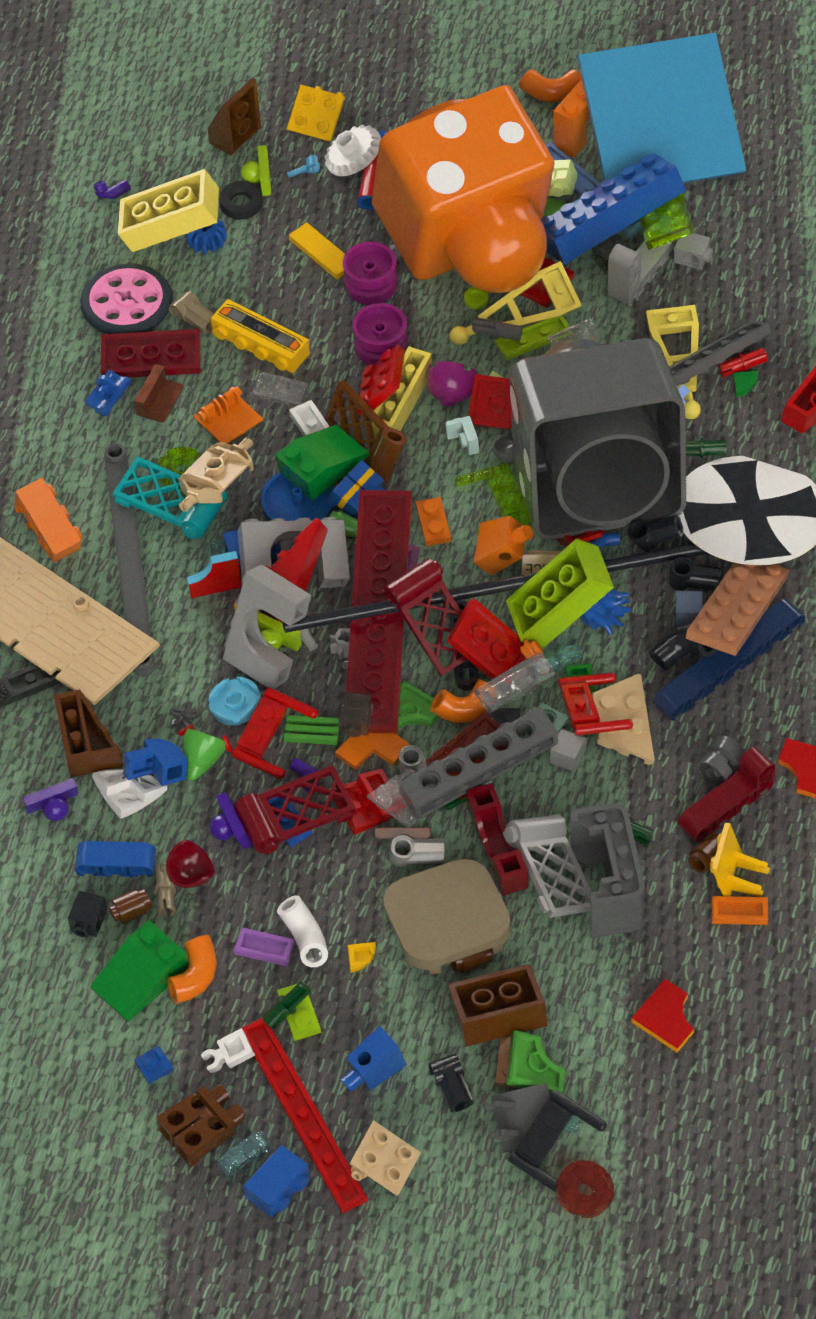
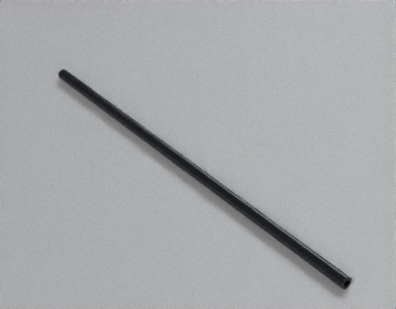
(485, 588)

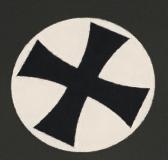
(750, 511)

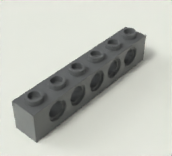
(448, 788)

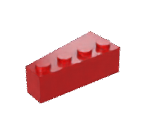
(801, 407)

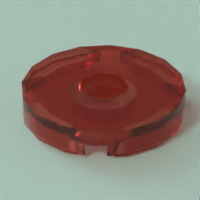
(585, 1173)

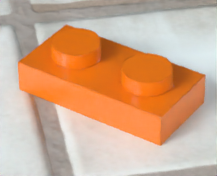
(433, 521)

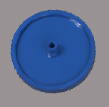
(289, 502)

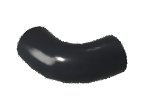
(676, 646)

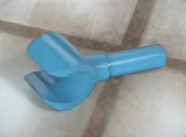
(312, 166)

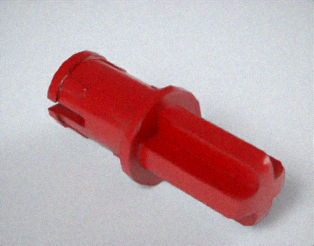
(742, 362)

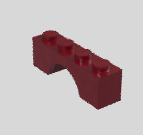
(489, 823)

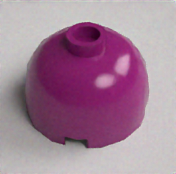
(450, 382)

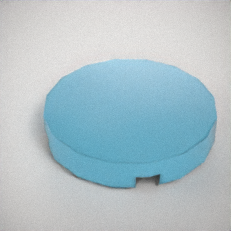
(234, 700)

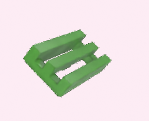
(309, 725)

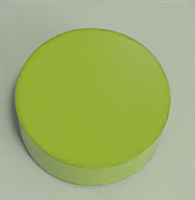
(475, 298)

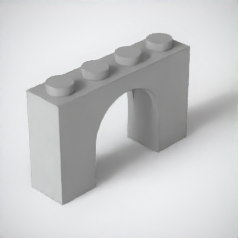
(259, 537)
(245, 645)

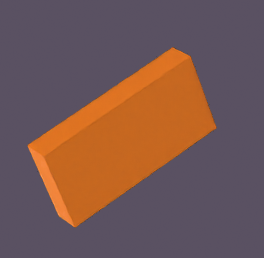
(739, 910)

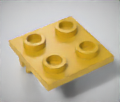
(316, 112)
(725, 863)

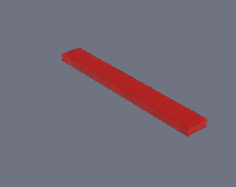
(304, 1116)

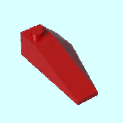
(299, 561)

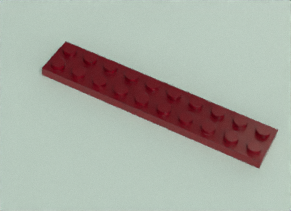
(378, 640)

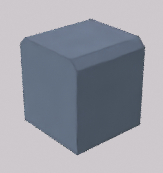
(687, 607)

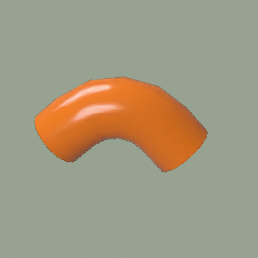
(549, 89)
(457, 708)
(198, 974)

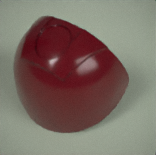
(189, 865)

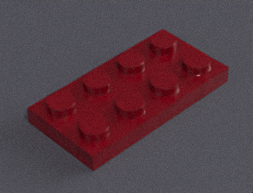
(138, 352)

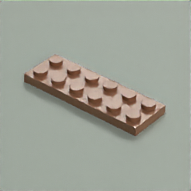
(737, 606)

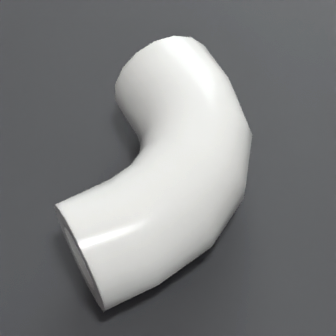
(304, 930)

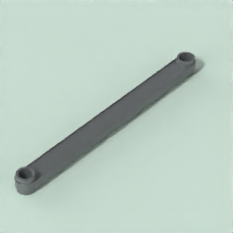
(128, 551)

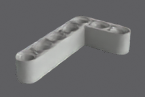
(633, 269)

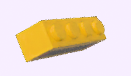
(260, 336)

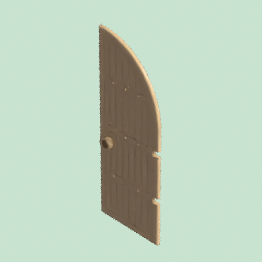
(65, 628)

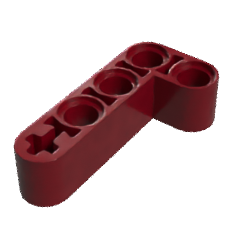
(724, 802)

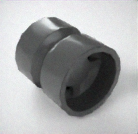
(721, 760)

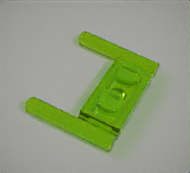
(503, 490)

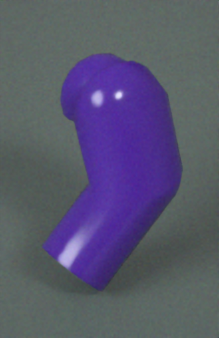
(113, 192)
(302, 769)

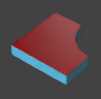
(218, 576)

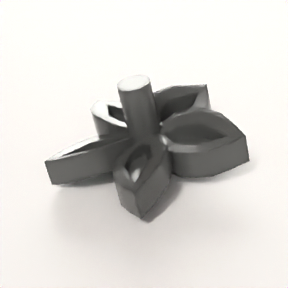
(184, 714)

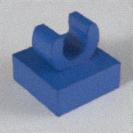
(153, 1064)

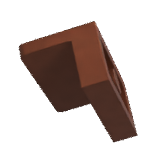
(157, 395)

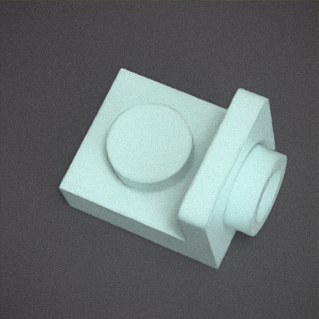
(465, 431)

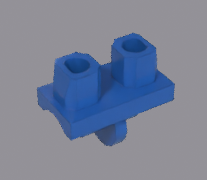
(107, 392)

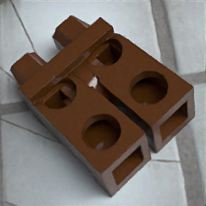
(200, 1123)

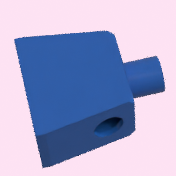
(373, 1061)

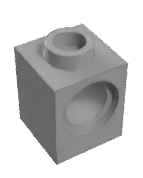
(693, 251)

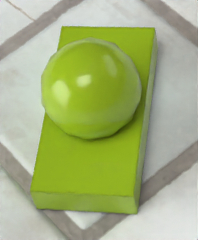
(258, 171)
(274, 634)

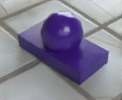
(52, 800)
(228, 824)

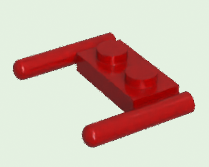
(581, 705)
(263, 727)

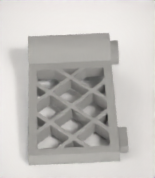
(542, 835)

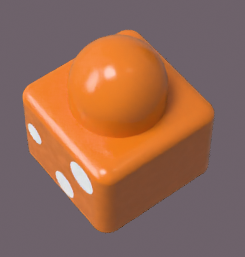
(467, 191)

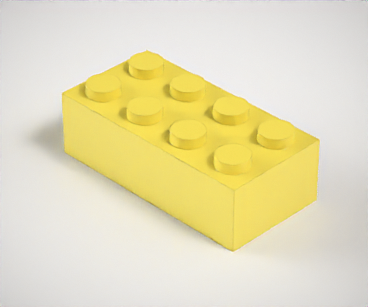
(168, 210)

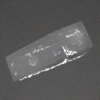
(515, 683)

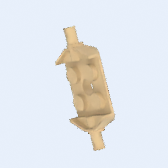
(214, 473)

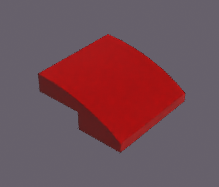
(367, 812)

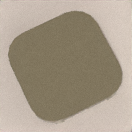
(447, 914)

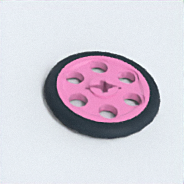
(128, 274)

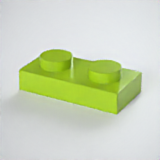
(304, 1020)

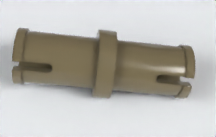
(165, 891)

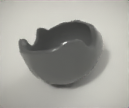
(503, 448)

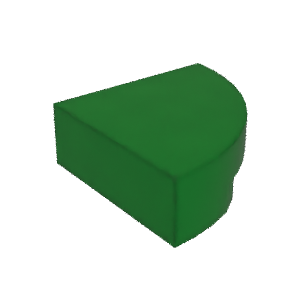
(744, 382)

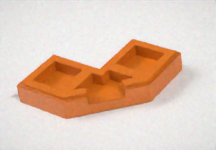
(358, 749)

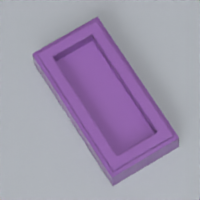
(264, 946)

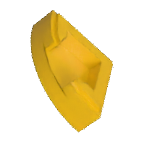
(360, 955)

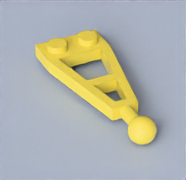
(558, 289)
(677, 321)

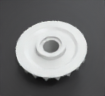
(352, 150)

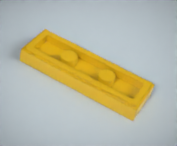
(319, 249)

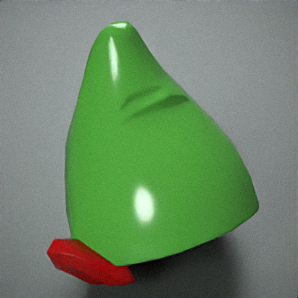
(201, 750)

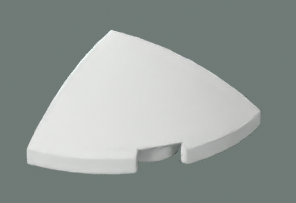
(116, 788)

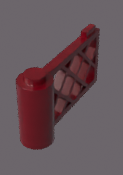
(410, 591)
(265, 828)

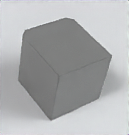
(568, 750)

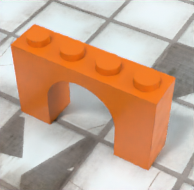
(571, 122)

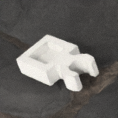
(232, 1050)

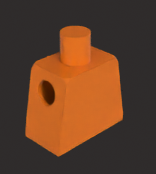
(500, 543)

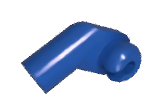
(607, 539)

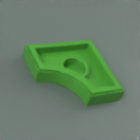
(415, 707)
(530, 1065)

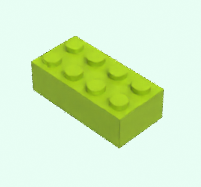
(560, 593)

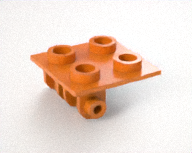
(228, 416)

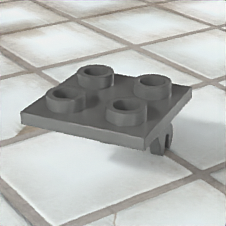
(516, 1113)

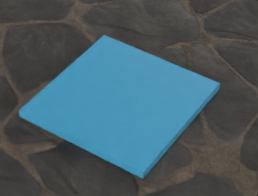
(663, 102)

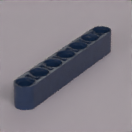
(710, 671)

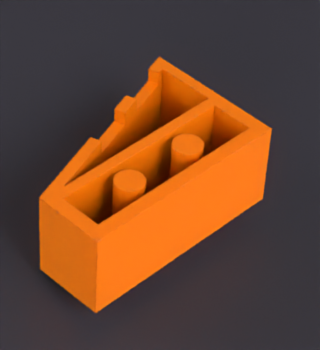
(48, 519)

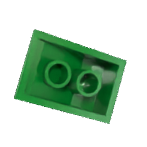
(319, 459)
(140, 970)

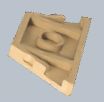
(622, 702)

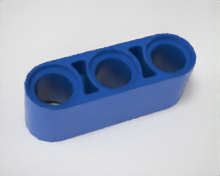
(110, 858)

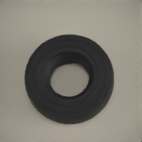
(243, 211)

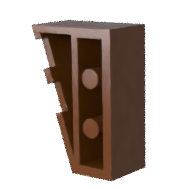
(84, 737)

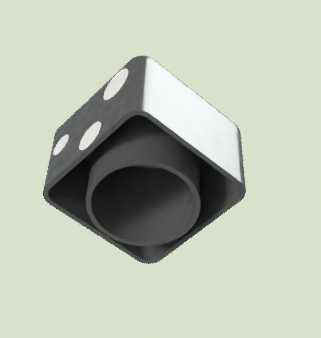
(604, 431)

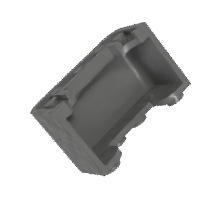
(606, 837)

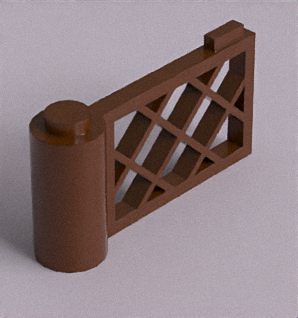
(384, 448)

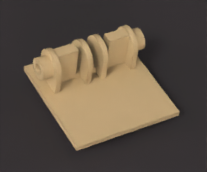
(384, 1158)

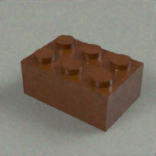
(497, 1005)

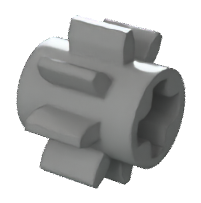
(340, 643)

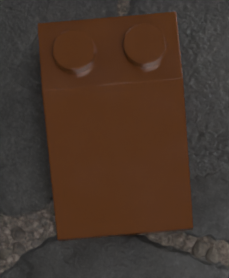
(236, 120)

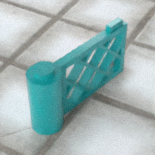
(193, 522)

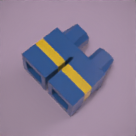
(347, 492)

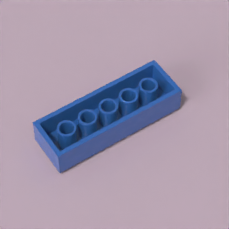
(611, 207)

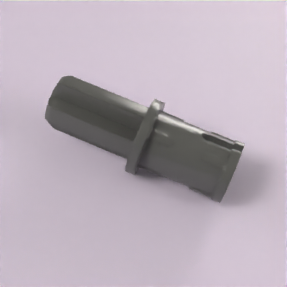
(497, 329)

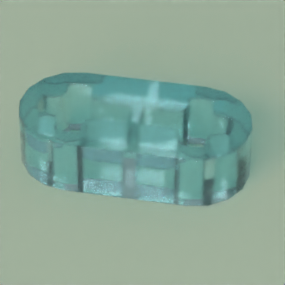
(243, 1154)

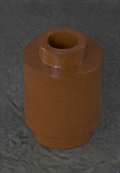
(130, 906)

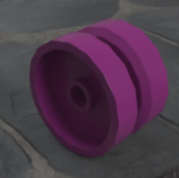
(370, 273)
(378, 329)

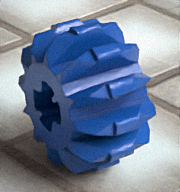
(207, 237)

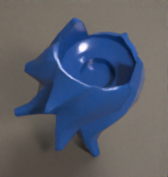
(606, 610)

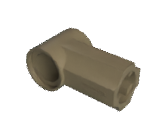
(189, 309)

